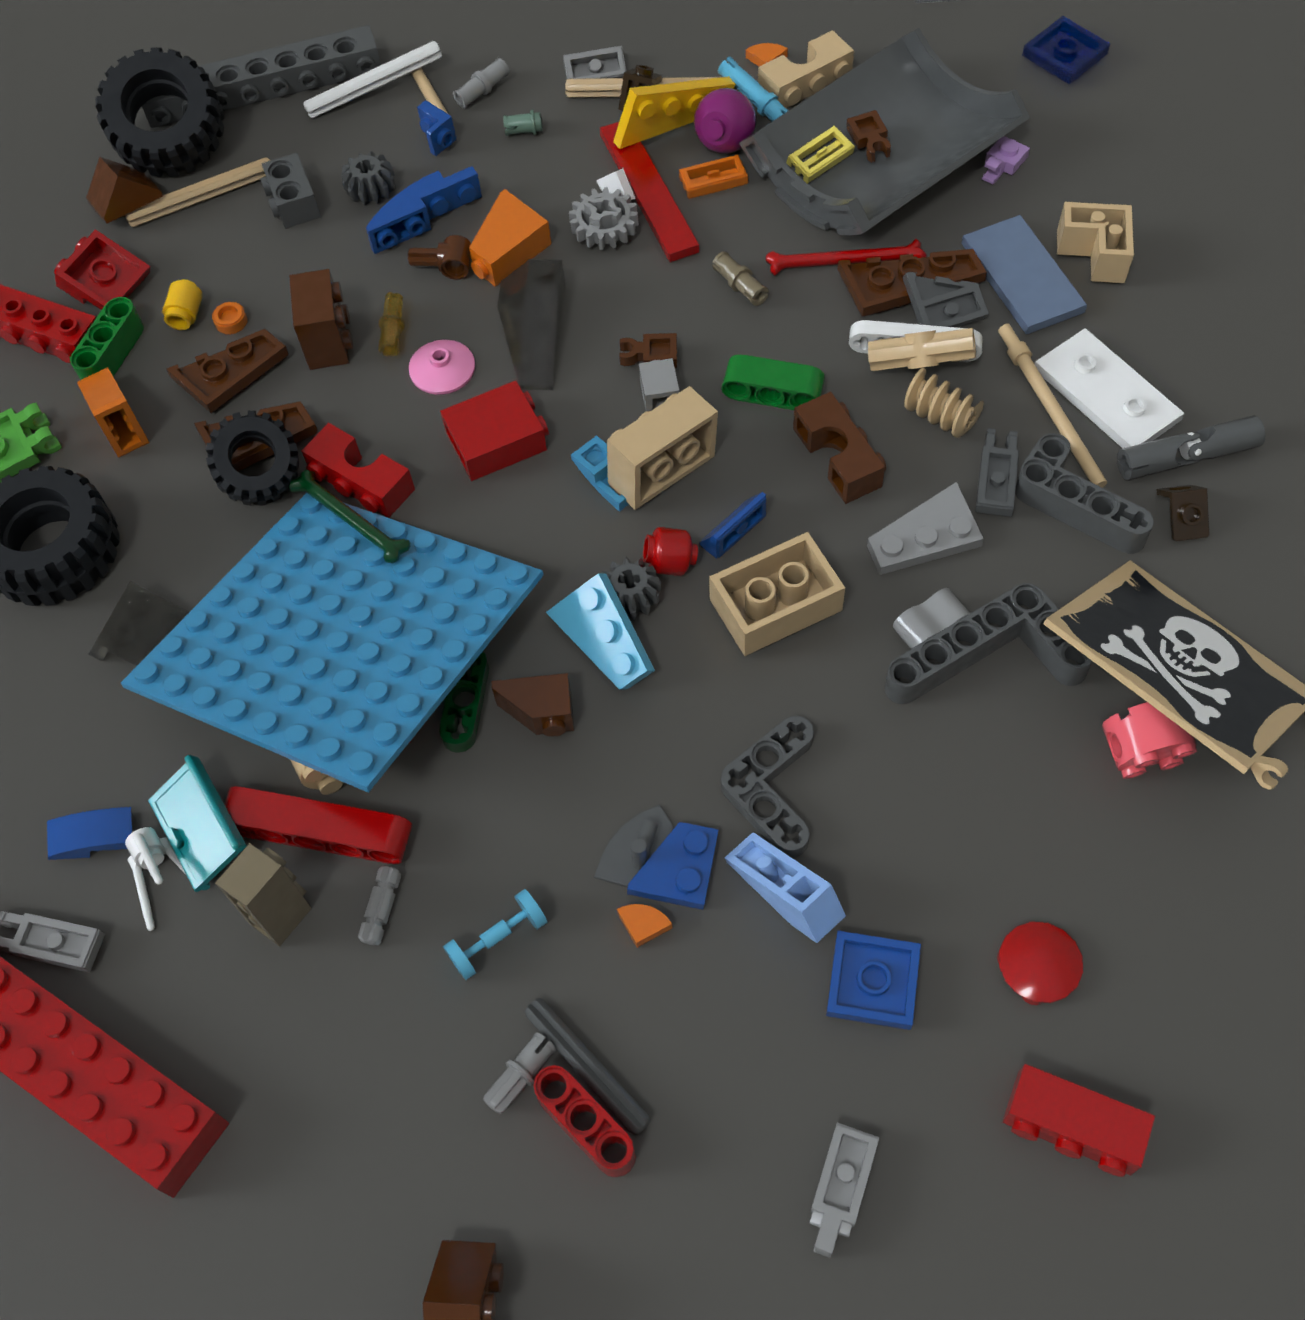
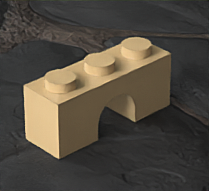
(827, 60)

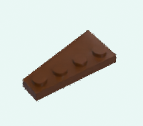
(880, 283)

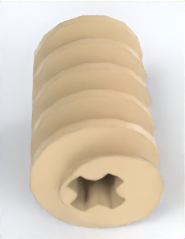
(940, 405)

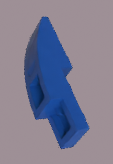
(413, 208)

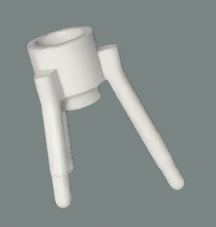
(147, 853)

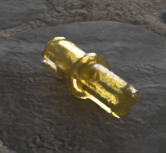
(391, 325)

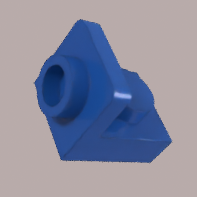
(437, 127)

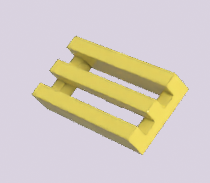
(812, 173)

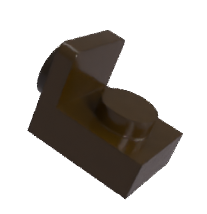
(637, 77)

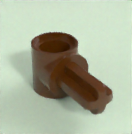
(451, 257)

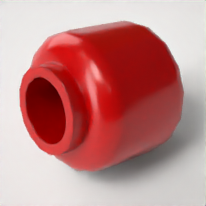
(670, 551)

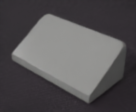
(595, 63)

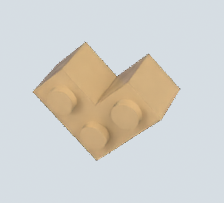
(1102, 234)

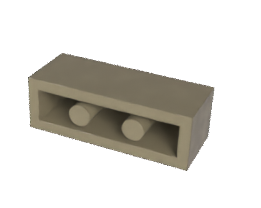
(265, 893)

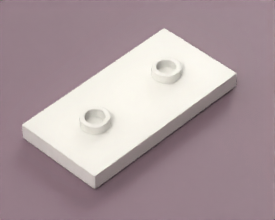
(1108, 390)

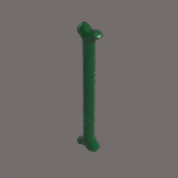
(391, 547)

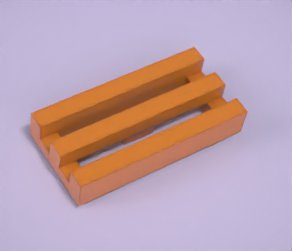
(711, 179)

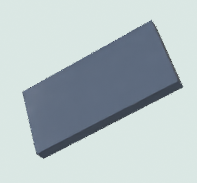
(1024, 274)

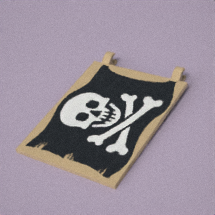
(1185, 667)

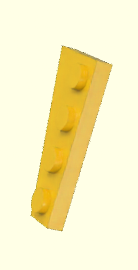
(662, 108)

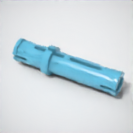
(764, 101)

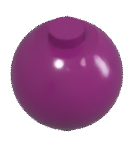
(724, 120)

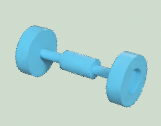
(496, 933)

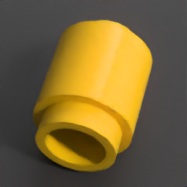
(182, 304)

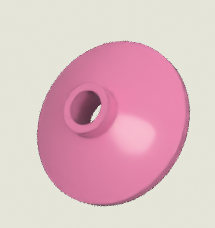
(441, 367)

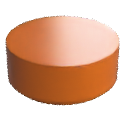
(229, 318)

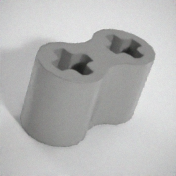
(929, 617)

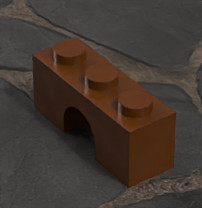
(828, 424)

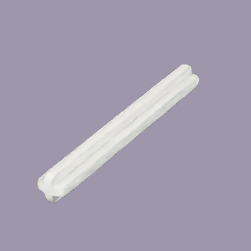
(372, 79)

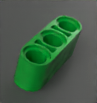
(108, 339)
(771, 381)

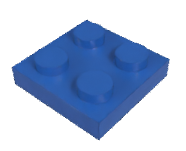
(874, 980)

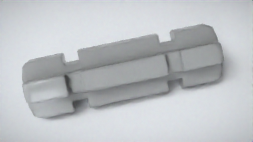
(379, 905)

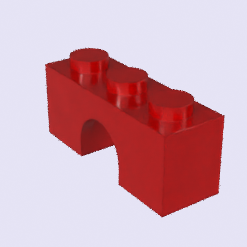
(378, 486)

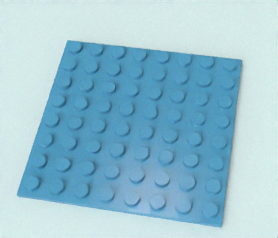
(330, 645)

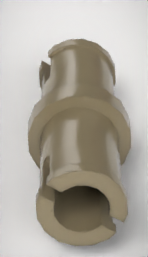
(740, 278)

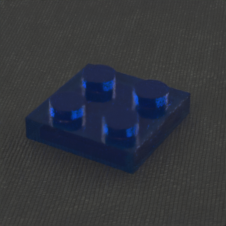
(1066, 49)

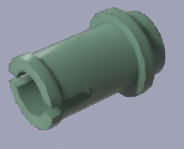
(523, 123)

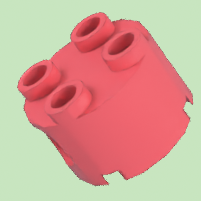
(1145, 740)

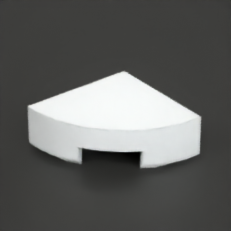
(616, 181)

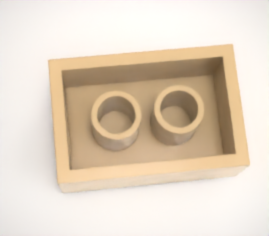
(661, 447)
(776, 593)

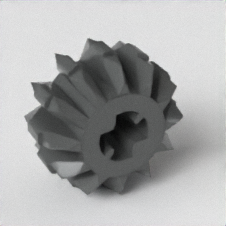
(368, 178)
(635, 586)

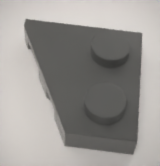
(945, 301)

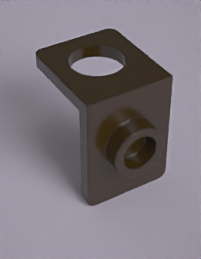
(1187, 511)

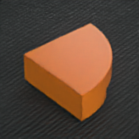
(765, 52)
(643, 922)

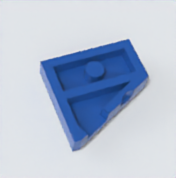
(678, 868)

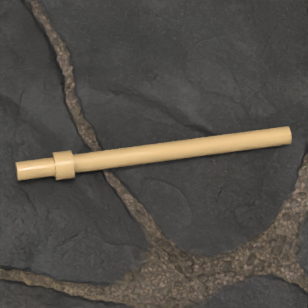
(1021, 355)

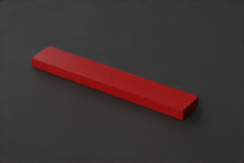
(652, 197)

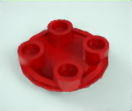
(1040, 962)

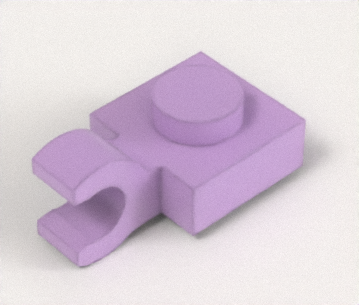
(1004, 156)

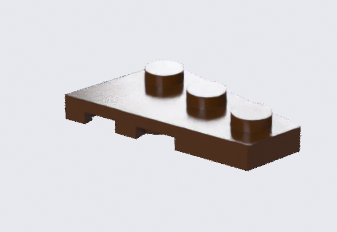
(222, 375)
(292, 415)

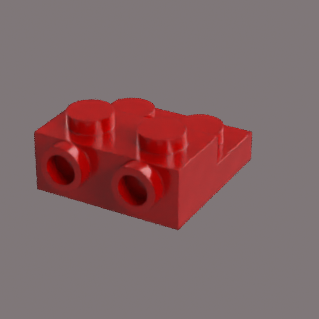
(99, 271)

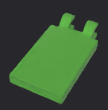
(19, 444)

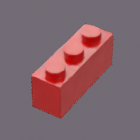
(1078, 1121)

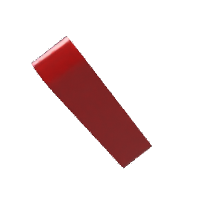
(318, 825)

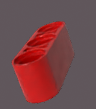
(572, 1103)

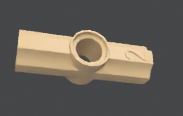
(922, 349)

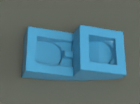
(592, 462)

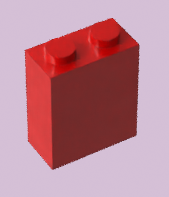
(495, 430)

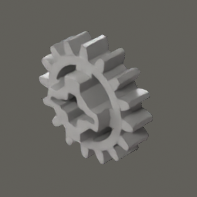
(603, 218)

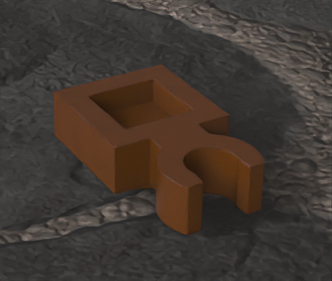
(869, 132)
(654, 347)

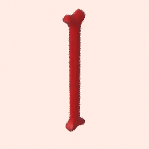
(779, 262)

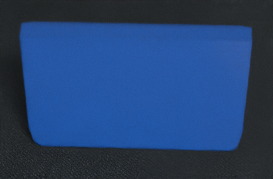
(735, 526)

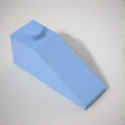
(788, 886)

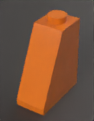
(508, 238)
(112, 412)

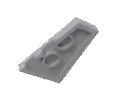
(926, 533)

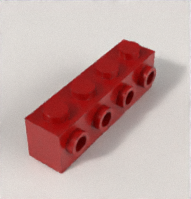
(41, 323)

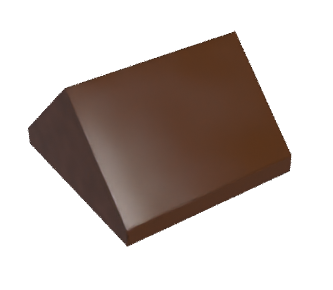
(119, 190)

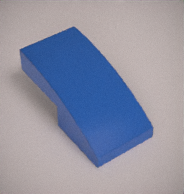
(88, 831)

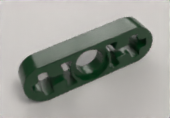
(469, 714)

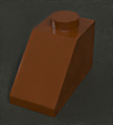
(537, 702)

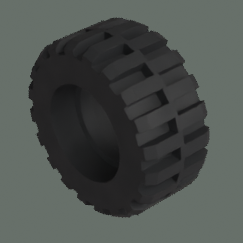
(151, 76)
(70, 560)

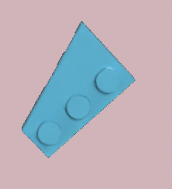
(603, 631)

